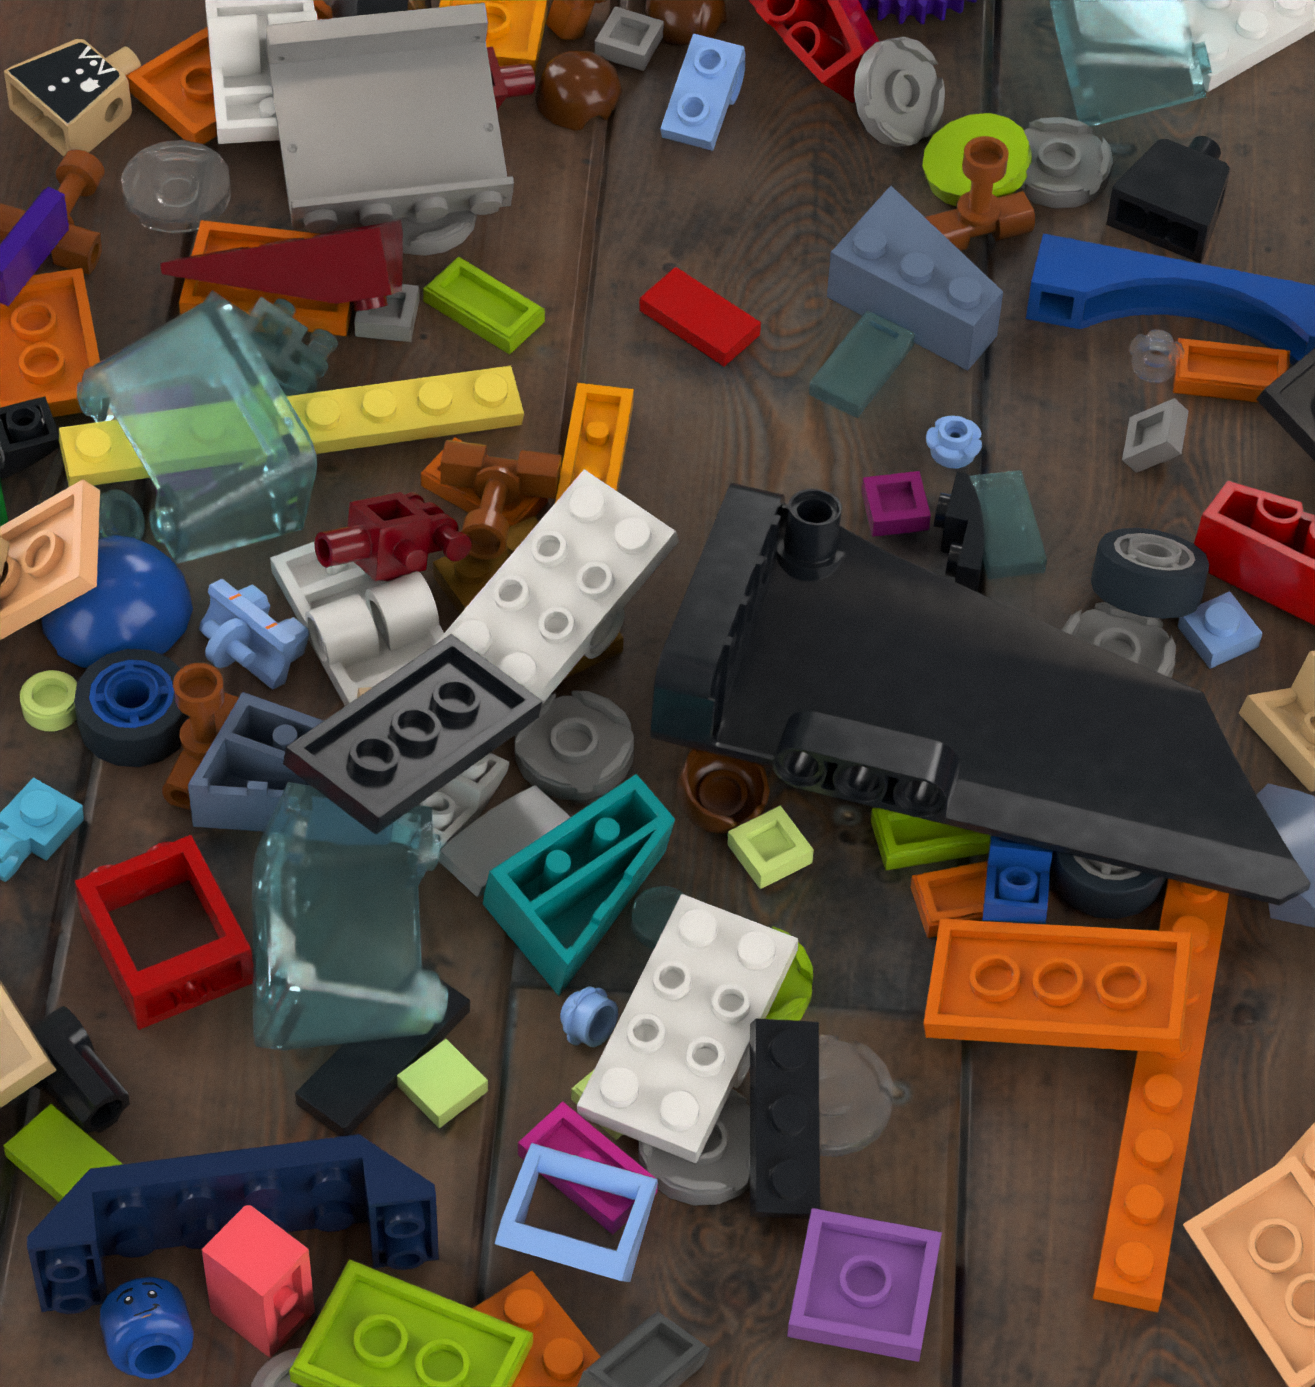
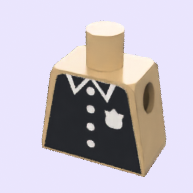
(72, 94)

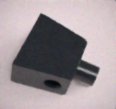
(1172, 196)

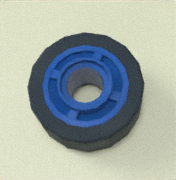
(107, 714)

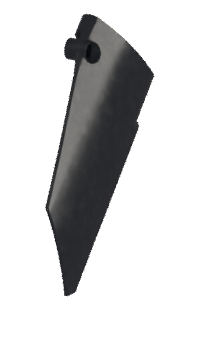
(949, 705)

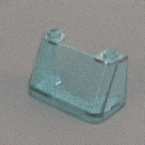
(1128, 56)
(208, 432)
(340, 926)

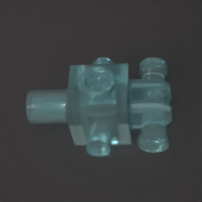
(280, 344)

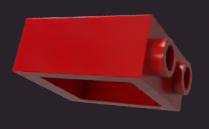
(183, 979)

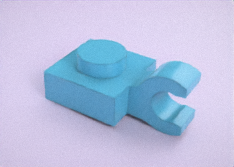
(36, 824)

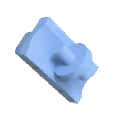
(245, 633)

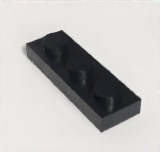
(784, 1118)

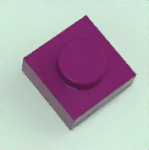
(896, 503)

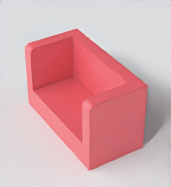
(258, 1280)

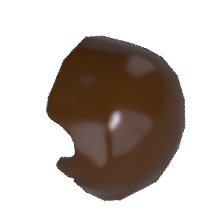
(687, 17)
(577, 89)
(721, 791)

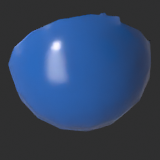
(136, 605)

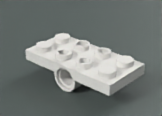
(241, 64)
(565, 586)
(355, 623)
(687, 1028)

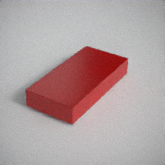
(700, 316)

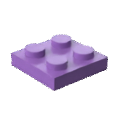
(864, 1285)

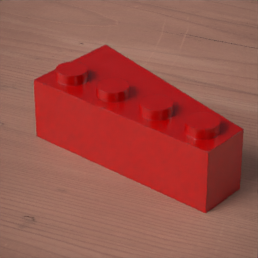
(824, 36)
(1262, 547)

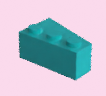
(578, 879)

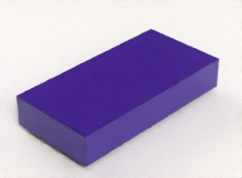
(31, 242)

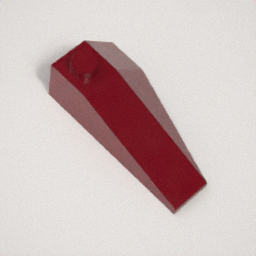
(330, 267)

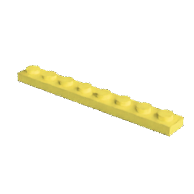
(334, 420)

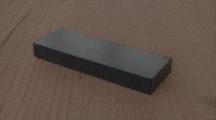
(366, 1071)

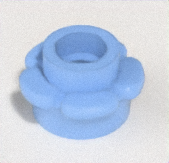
(954, 441)
(588, 1016)

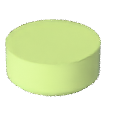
(49, 700)

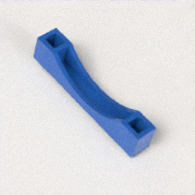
(1094, 283)

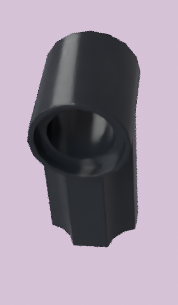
(81, 1079)

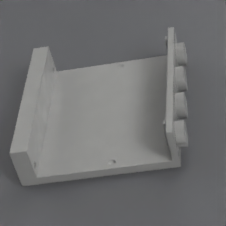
(387, 117)

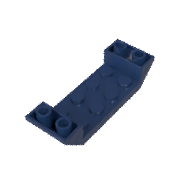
(191, 1198)

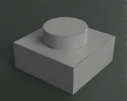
(629, 38)
(392, 321)
(1155, 435)

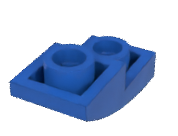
(1016, 882)

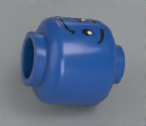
(146, 1327)

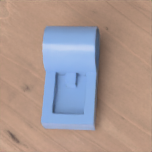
(703, 91)

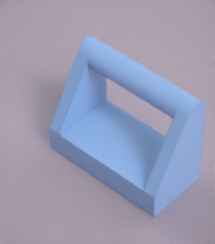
(567, 1250)

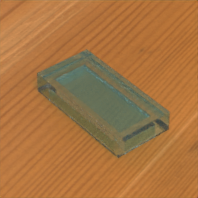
(861, 364)
(1010, 527)

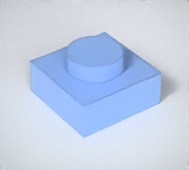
(1220, 630)

